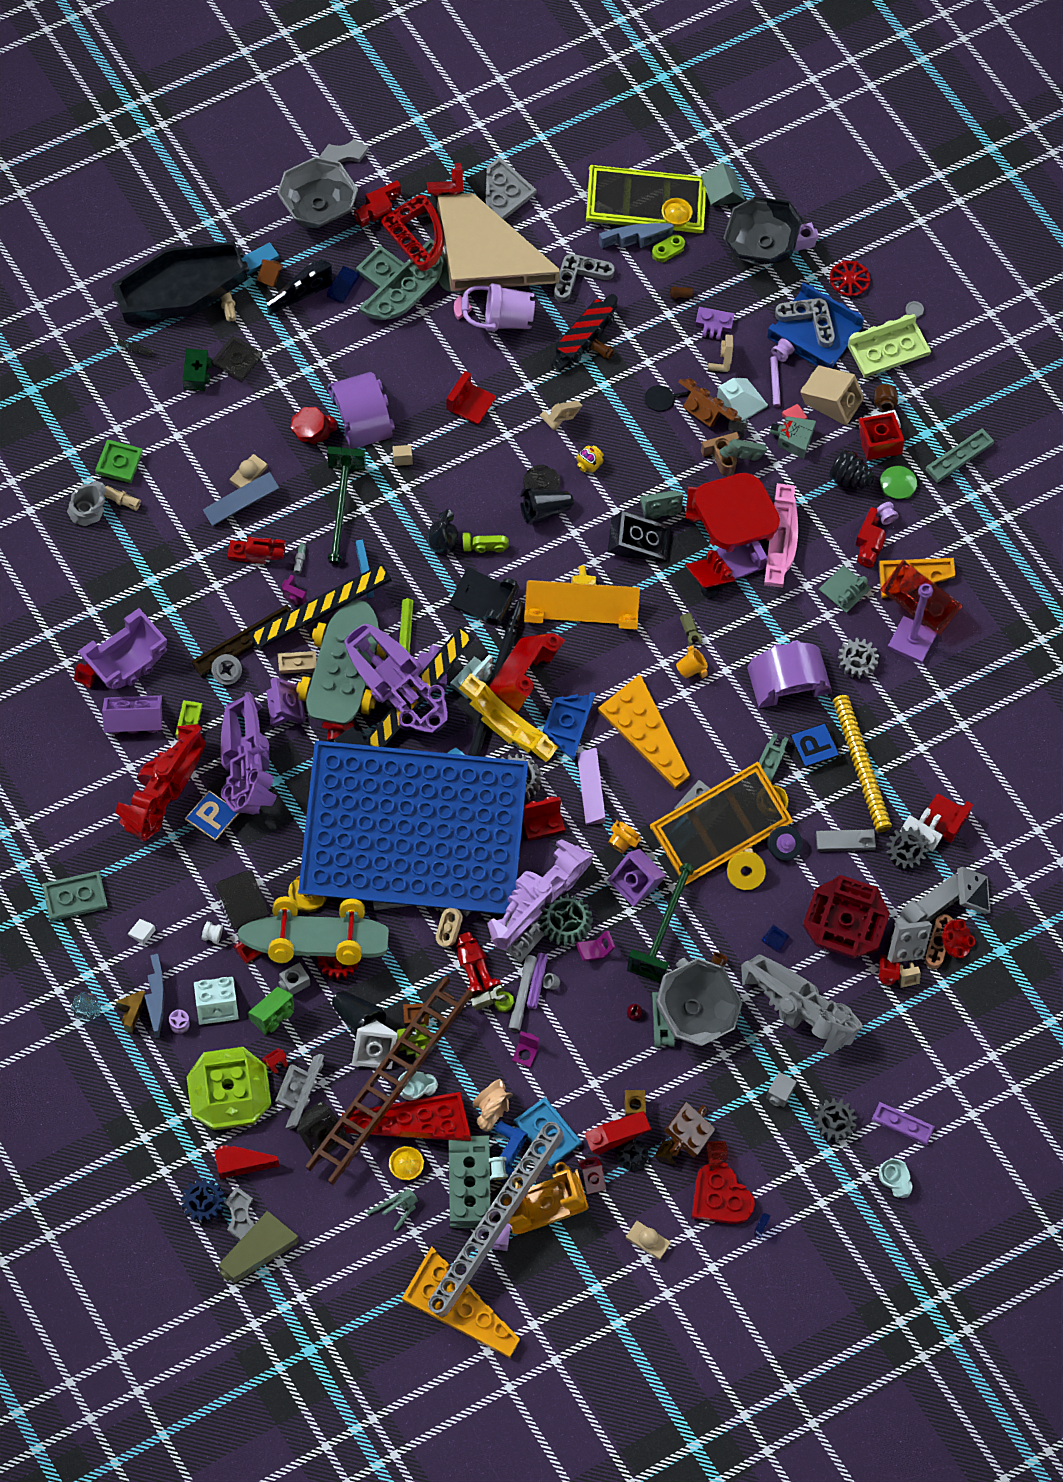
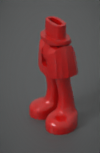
(471, 956)

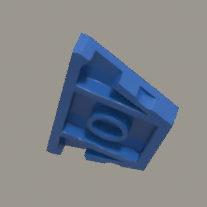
(567, 721)

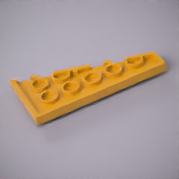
(469, 1312)

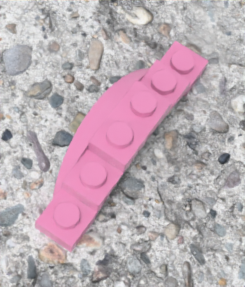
(784, 542)

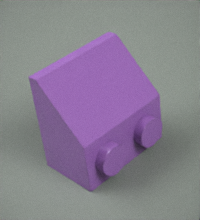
(636, 877)

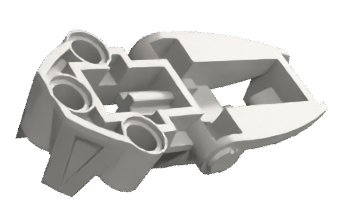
(801, 1001)

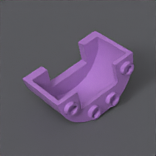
(362, 409)
(127, 653)
(788, 671)

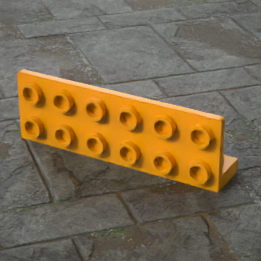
(582, 603)

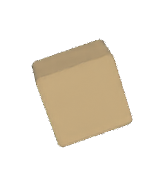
(402, 455)

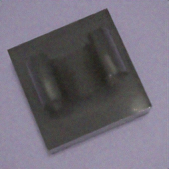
(737, 426)

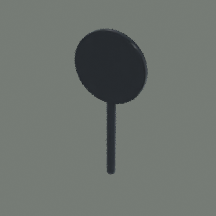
(661, 398)

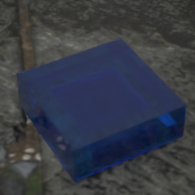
(775, 938)
(761, 1226)

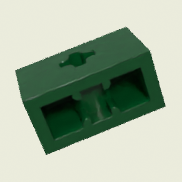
(196, 369)

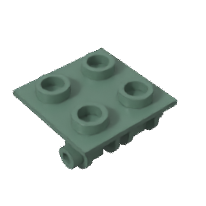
(845, 588)

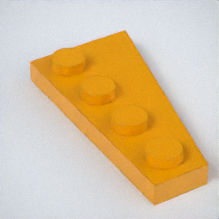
(935, 569)

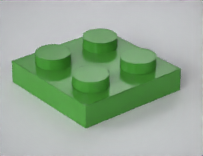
(119, 461)

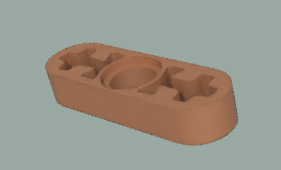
(932, 947)

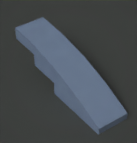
(641, 234)
(241, 498)
(155, 1000)

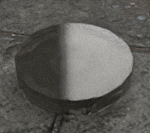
(541, 478)

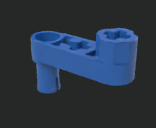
(516, 1140)

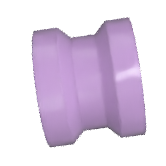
(782, 350)
(887, 513)
(176, 1018)

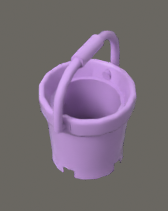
(504, 308)

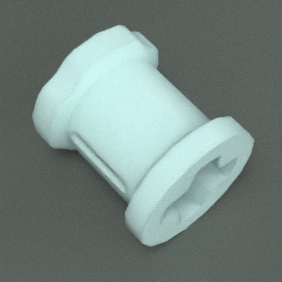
(498, 1168)

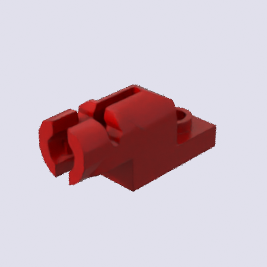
(377, 204)
(870, 540)
(256, 550)

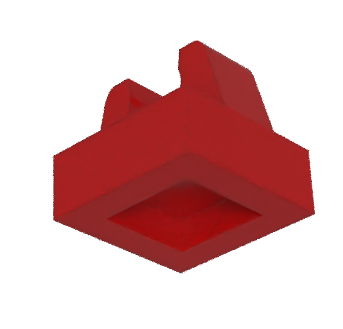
(84, 675)
(273, 1058)

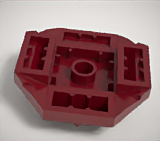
(852, 901)

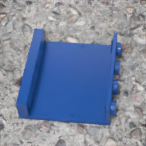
(802, 332)

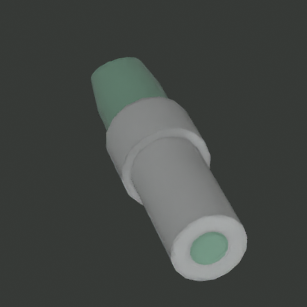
(300, 557)

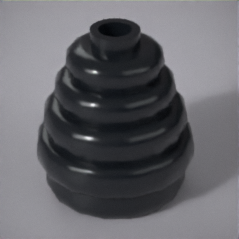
(851, 471)

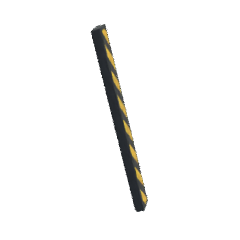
(320, 606)
(431, 675)

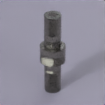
(135, 347)

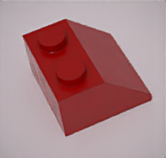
(880, 436)

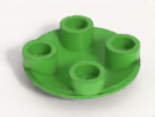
(898, 482)

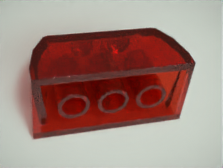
(903, 588)

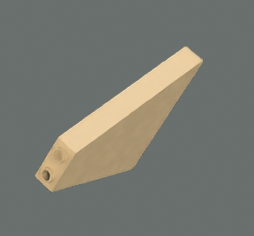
(486, 248)

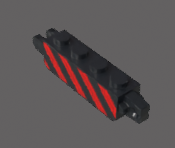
(584, 332)

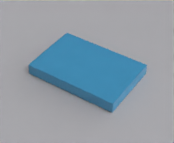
(533, 1121)

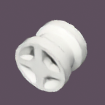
(212, 932)

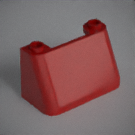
(510, 682)

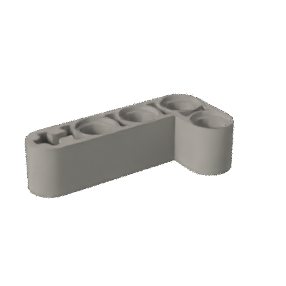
(933, 902)

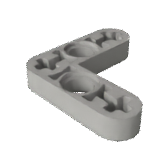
(578, 268)
(811, 312)

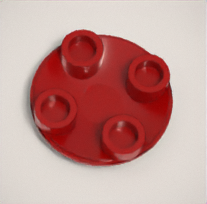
(957, 938)

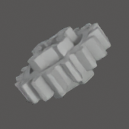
(858, 657)

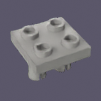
(909, 940)

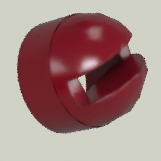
(638, 1014)

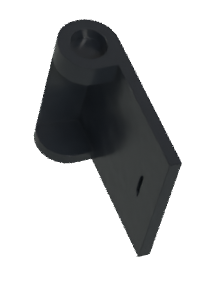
(485, 597)

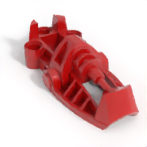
(163, 783)

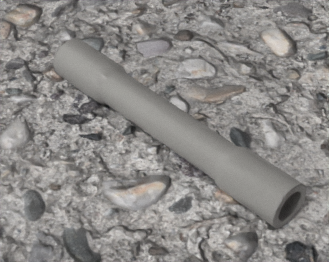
(517, 1014)

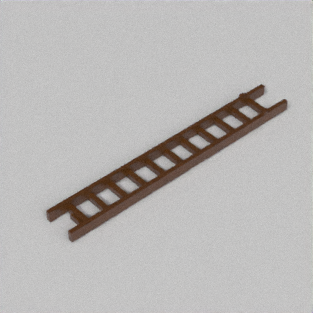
(400, 1085)

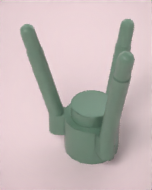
(404, 1200)

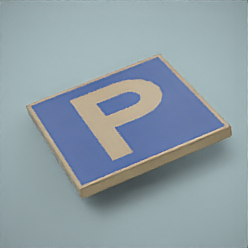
(211, 815)

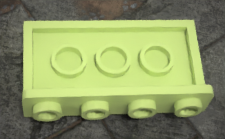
(888, 345)

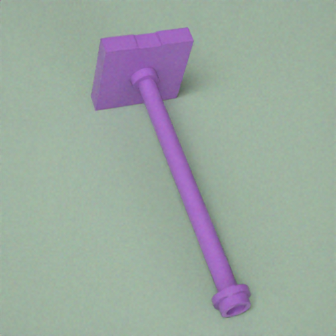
(911, 637)

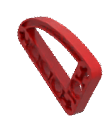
(420, 204)

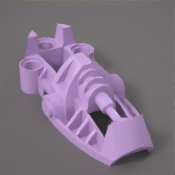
(535, 891)

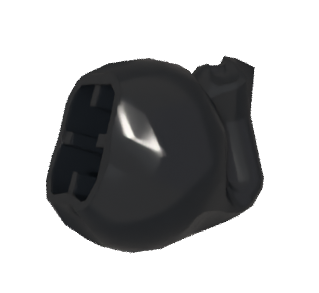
(443, 534)

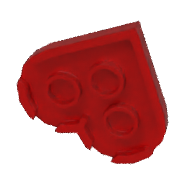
(721, 1197)

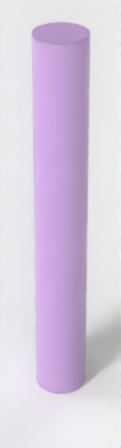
(775, 381)

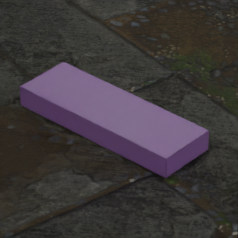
(902, 1123)

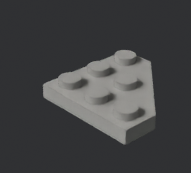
(506, 188)

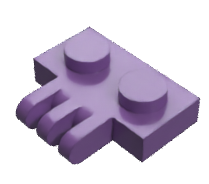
(714, 321)

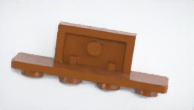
(705, 406)

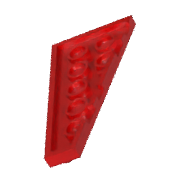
(421, 1118)

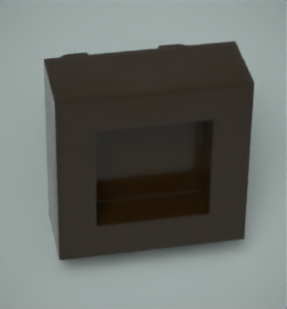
(663, 1153)

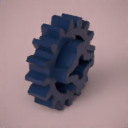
(211, 1201)

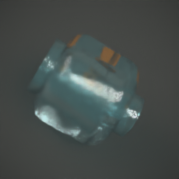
(85, 1006)

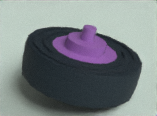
(784, 843)

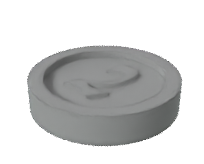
(914, 308)

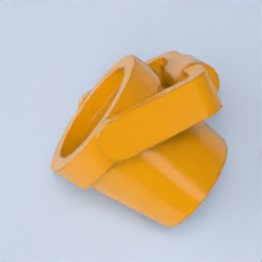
(692, 664)
(623, 837)

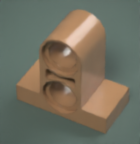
(712, 447)

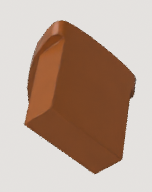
(269, 272)
(411, 1011)

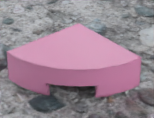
(457, 308)

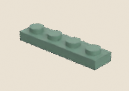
(959, 455)

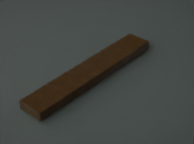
(233, 646)

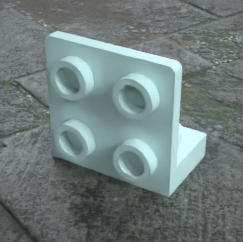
(479, 669)
(216, 1000)

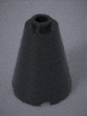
(544, 504)
(356, 1011)

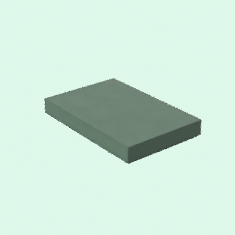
(74, 896)

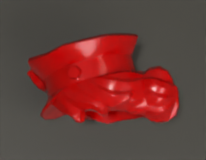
(312, 425)

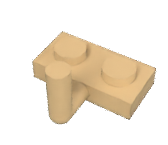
(726, 352)
(561, 412)

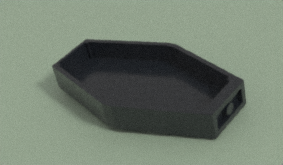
(180, 281)

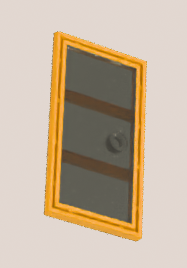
(721, 822)

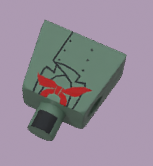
(794, 435)

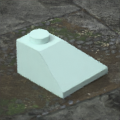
(742, 397)

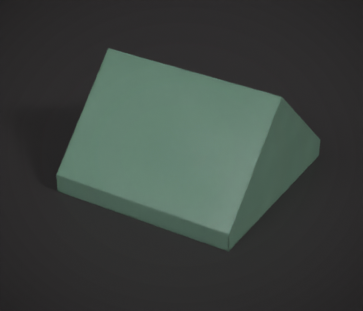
(722, 185)

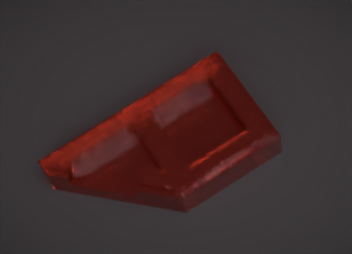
(716, 1153)

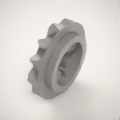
(226, 660)

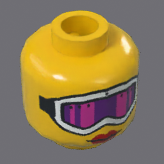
(589, 459)

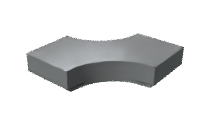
(352, 151)
(239, 1205)

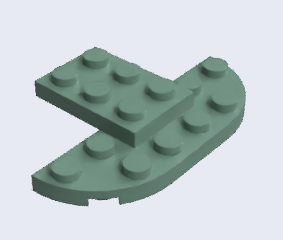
(398, 283)

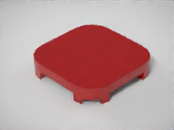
(736, 511)

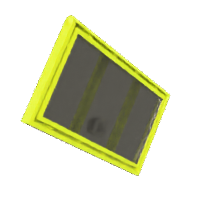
(638, 195)

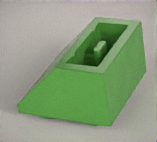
(272, 1010)

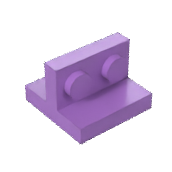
(284, 703)

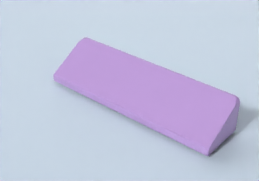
(591, 787)

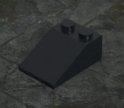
(638, 537)

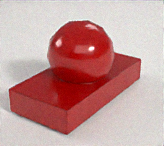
(888, 971)

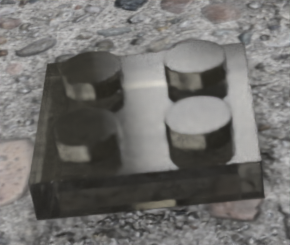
(237, 358)

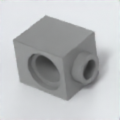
(297, 972)
(781, 1090)

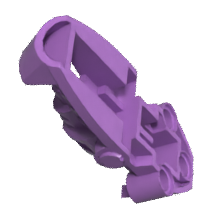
(394, 677)
(245, 758)

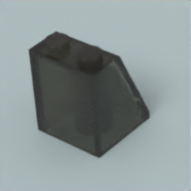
(240, 899)

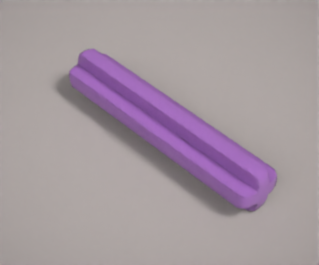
(537, 980)

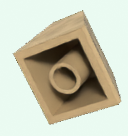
(833, 393)

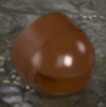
(719, 959)

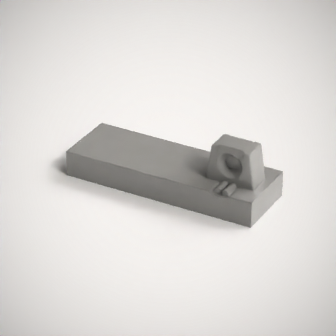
(845, 840)

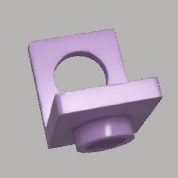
(503, 1239)

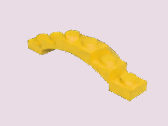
(506, 721)

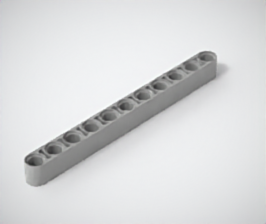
(495, 1229)

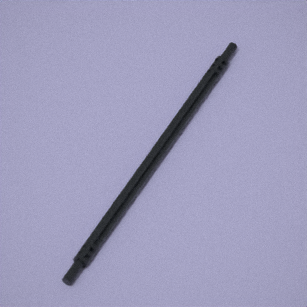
(505, 650)

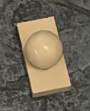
(248, 471)
(648, 1240)

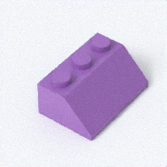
(132, 714)

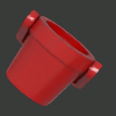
(335, 730)

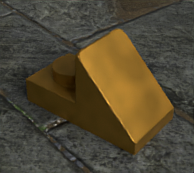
(133, 1005)

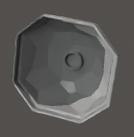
(317, 192)
(698, 1002)

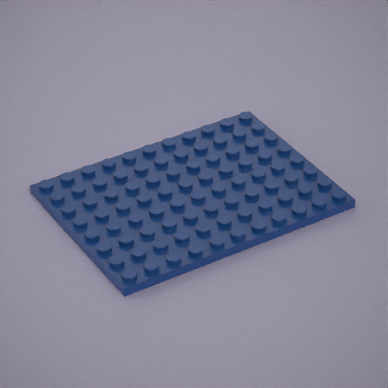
(413, 827)

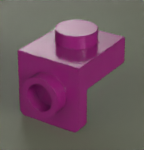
(292, 593)

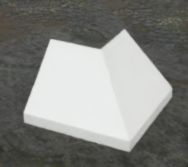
(373, 1045)

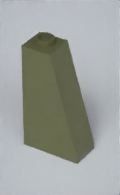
(259, 1246)

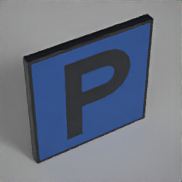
(814, 745)

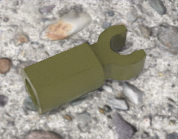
(690, 628)
(488, 998)

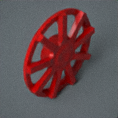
(849, 278)

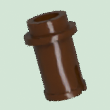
(681, 292)
(602, 349)

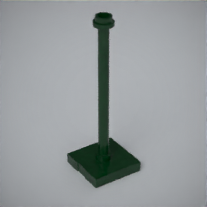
(343, 459)
(648, 965)

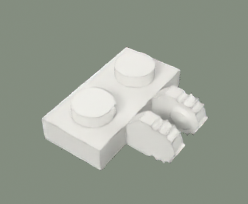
(931, 835)

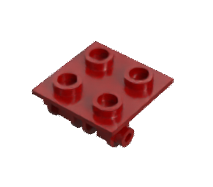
(711, 571)

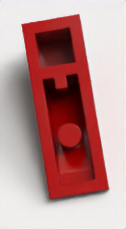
(617, 1132)
(238, 1161)

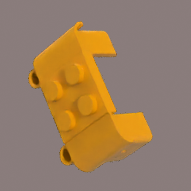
(549, 1201)

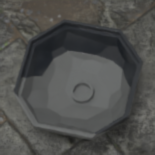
(763, 230)

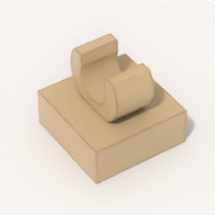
(909, 976)

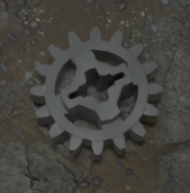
(905, 839)
(826, 1117)

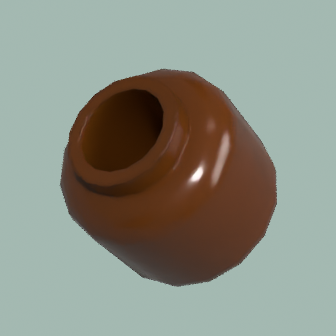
(885, 397)

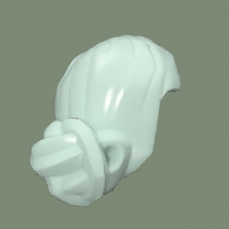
(418, 1086)
(896, 1176)

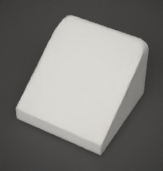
(142, 931)

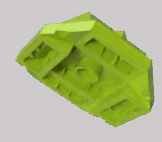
(233, 1107)

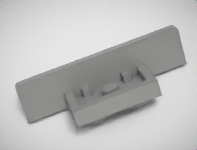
(296, 1089)

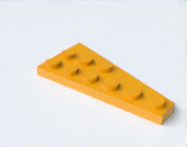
(640, 723)

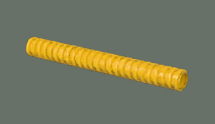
(862, 763)

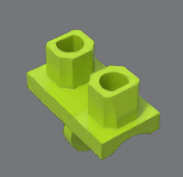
(419, 1040)

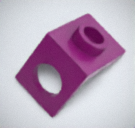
(595, 949)
(529, 1043)

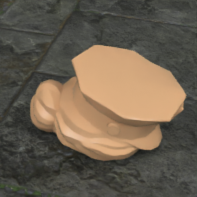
(492, 1103)

